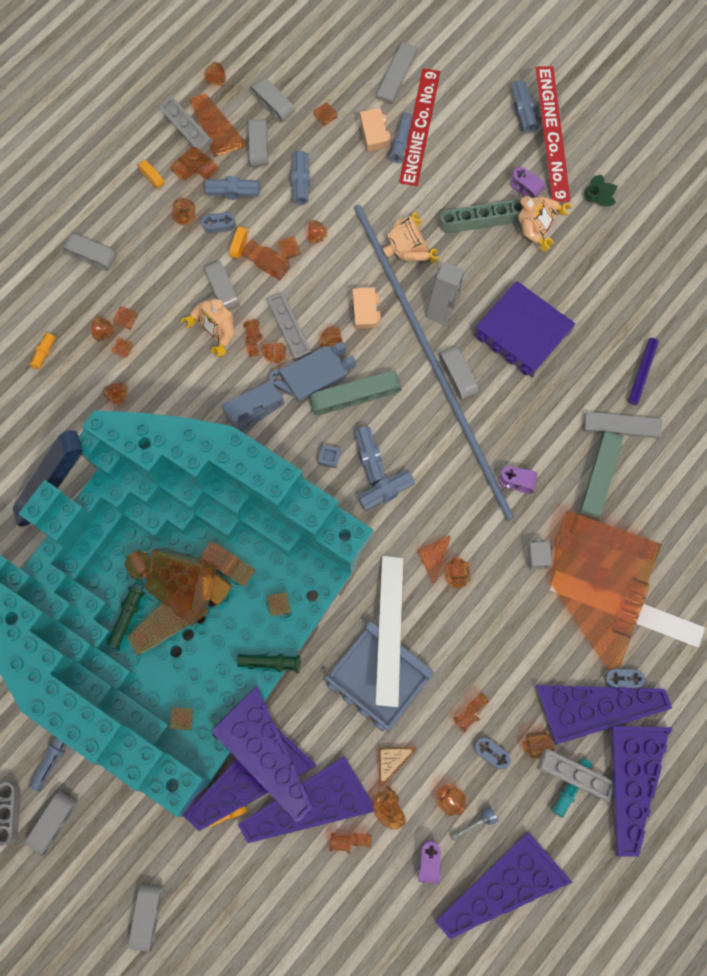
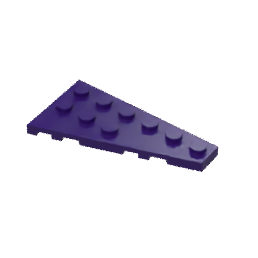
(590, 709)
(258, 746)
(635, 776)
(237, 789)
(333, 795)
(509, 883)

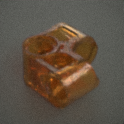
(187, 166)

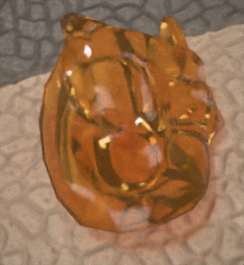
(388, 810)

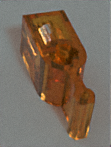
(266, 259)
(228, 563)

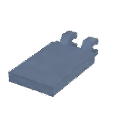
(317, 371)

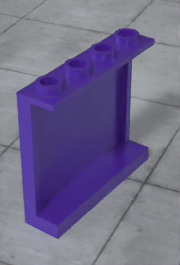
(523, 329)

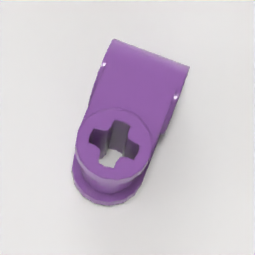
(527, 184)
(521, 479)
(430, 866)

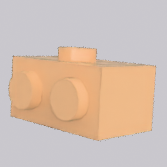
(374, 130)
(365, 308)

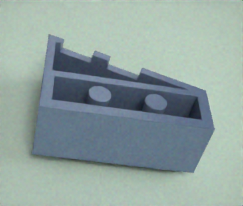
(253, 406)

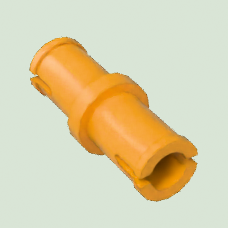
(42, 351)

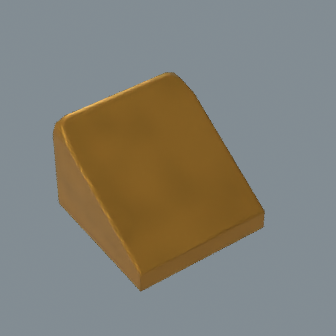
(220, 589)

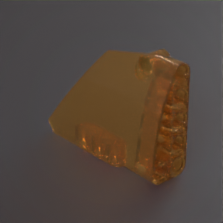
(603, 581)

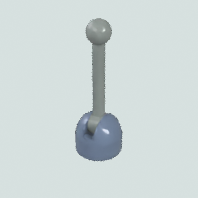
(487, 817)

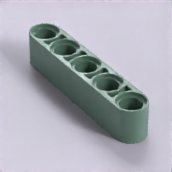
(475, 220)
(355, 393)
(601, 475)

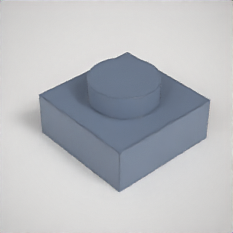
(329, 456)

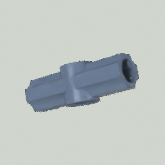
(524, 106)
(300, 177)
(232, 187)
(370, 455)
(386, 490)

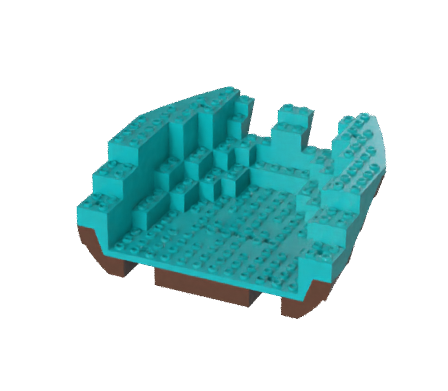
(174, 489)

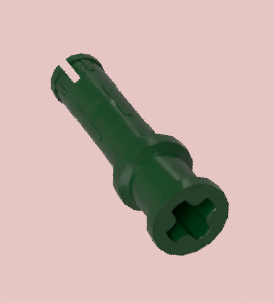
(115, 641)
(278, 662)

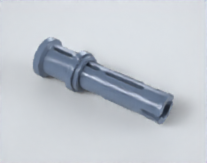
(399, 144)
(55, 750)

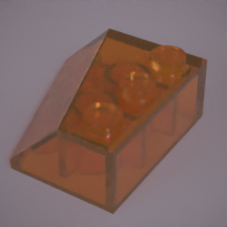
(181, 582)

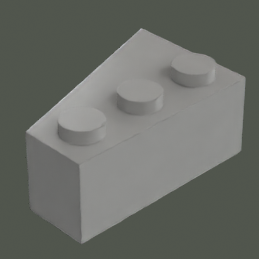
(445, 293)

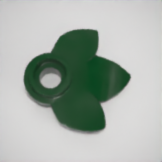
(602, 191)

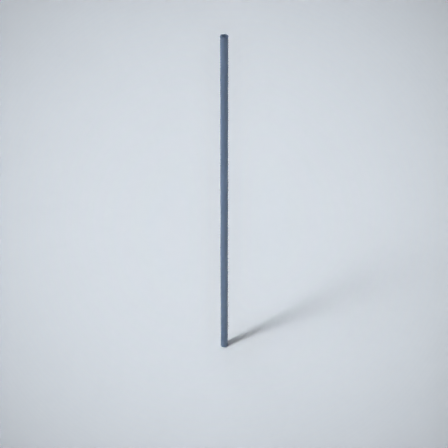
(435, 365)

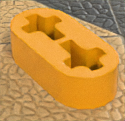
(150, 174)
(238, 242)

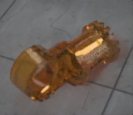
(253, 336)
(470, 716)
(343, 843)

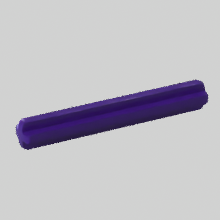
(643, 371)

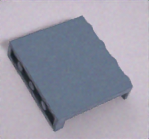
(357, 679)

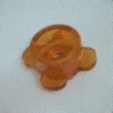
(122, 352)

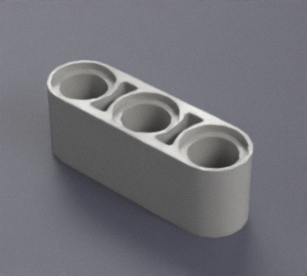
(272, 99)
(258, 142)
(89, 252)
(221, 285)
(458, 372)
(13, 804)
(51, 823)
(145, 917)

